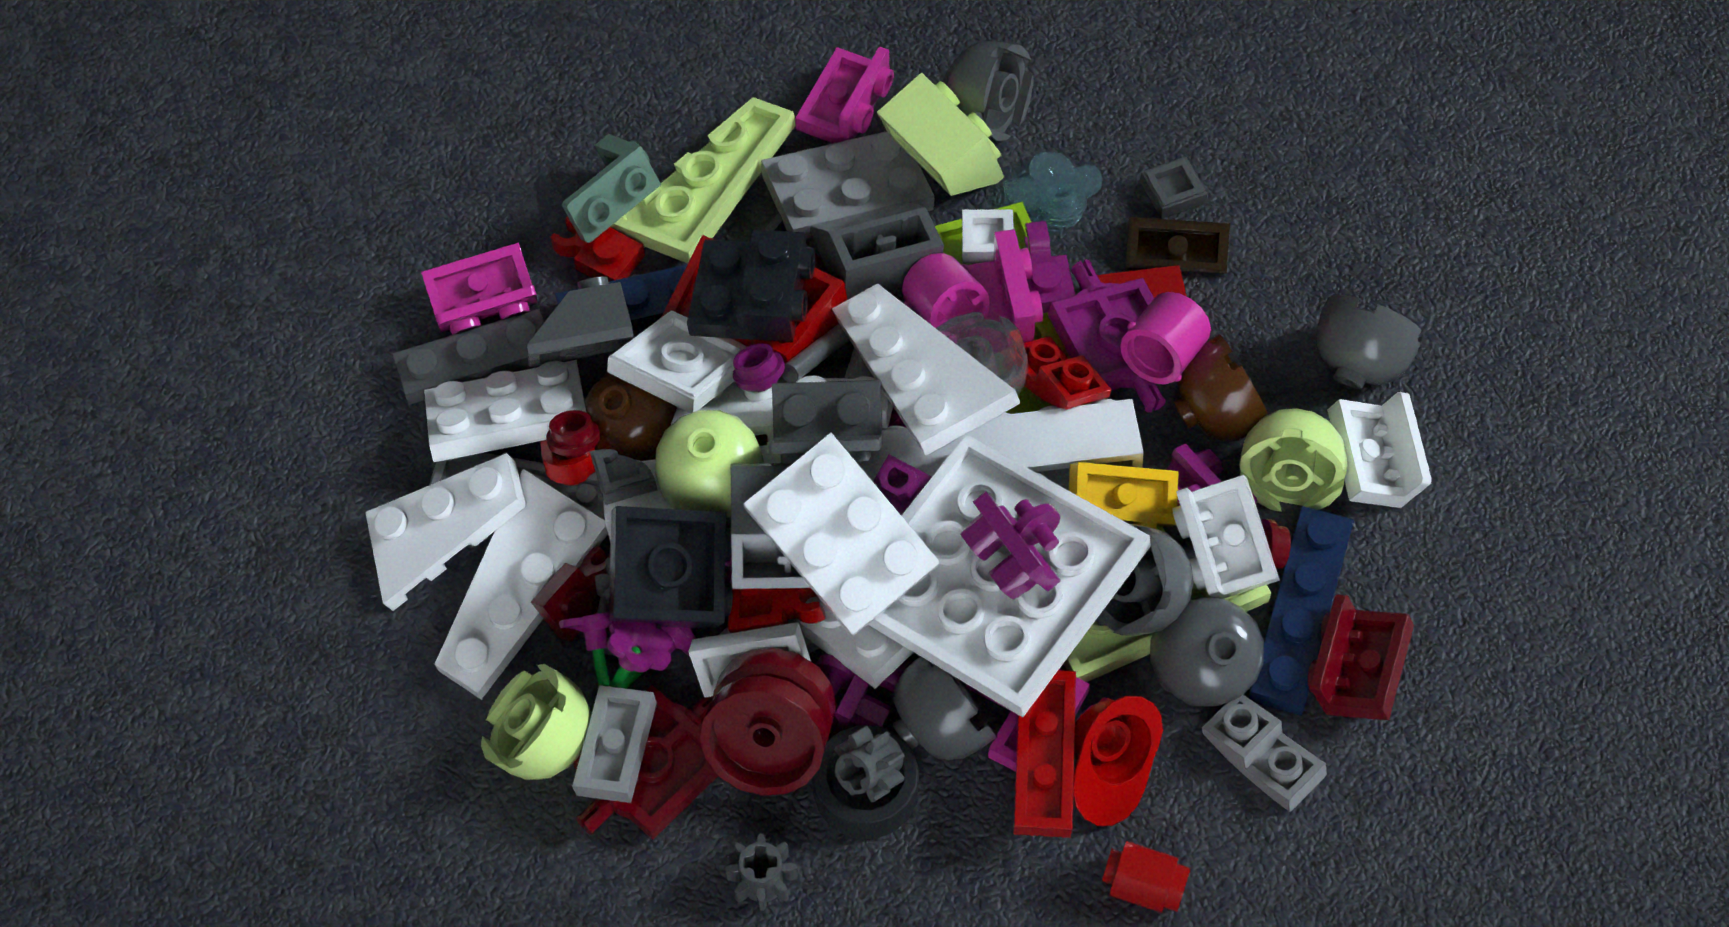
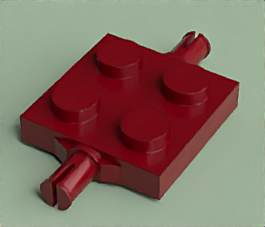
(669, 774)

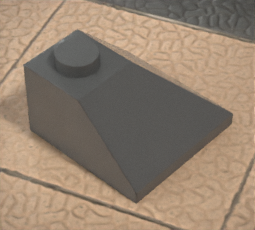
(583, 324)

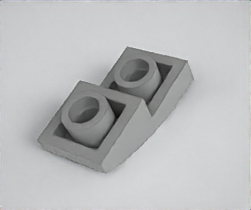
(1262, 753)

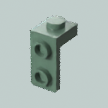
(613, 190)

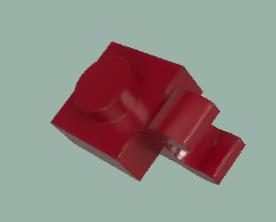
(571, 593)

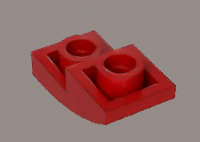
(1059, 379)

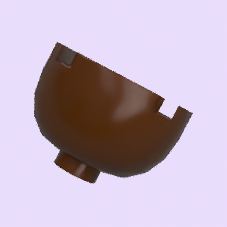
(1218, 394)
(628, 417)

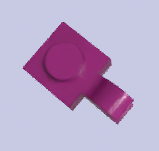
(1050, 274)

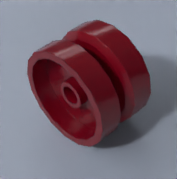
(768, 721)

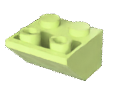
(941, 137)

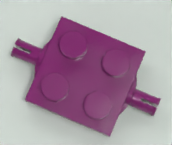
(1095, 324)

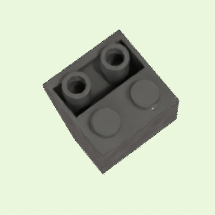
(876, 246)
(754, 556)

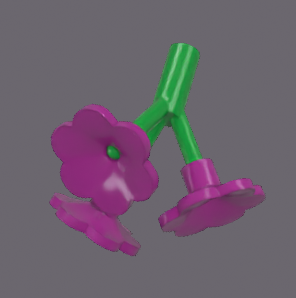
(635, 643)

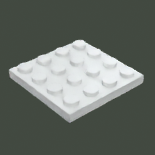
(961, 614)

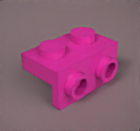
(845, 96)
(1008, 286)
(480, 289)

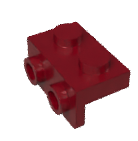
(1359, 660)

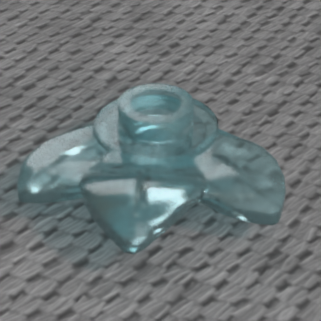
(1055, 188)

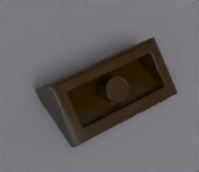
(1168, 242)

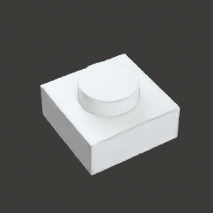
(978, 233)

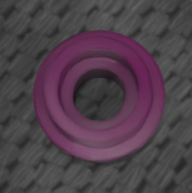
(757, 368)

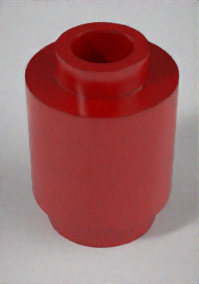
(1146, 877)

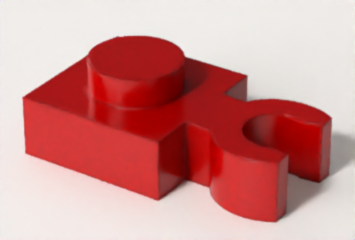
(606, 256)
(772, 607)

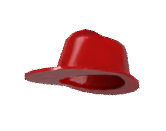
(1114, 757)

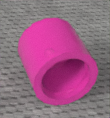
(943, 289)
(1165, 338)

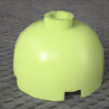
(698, 457)
(1294, 460)
(537, 725)

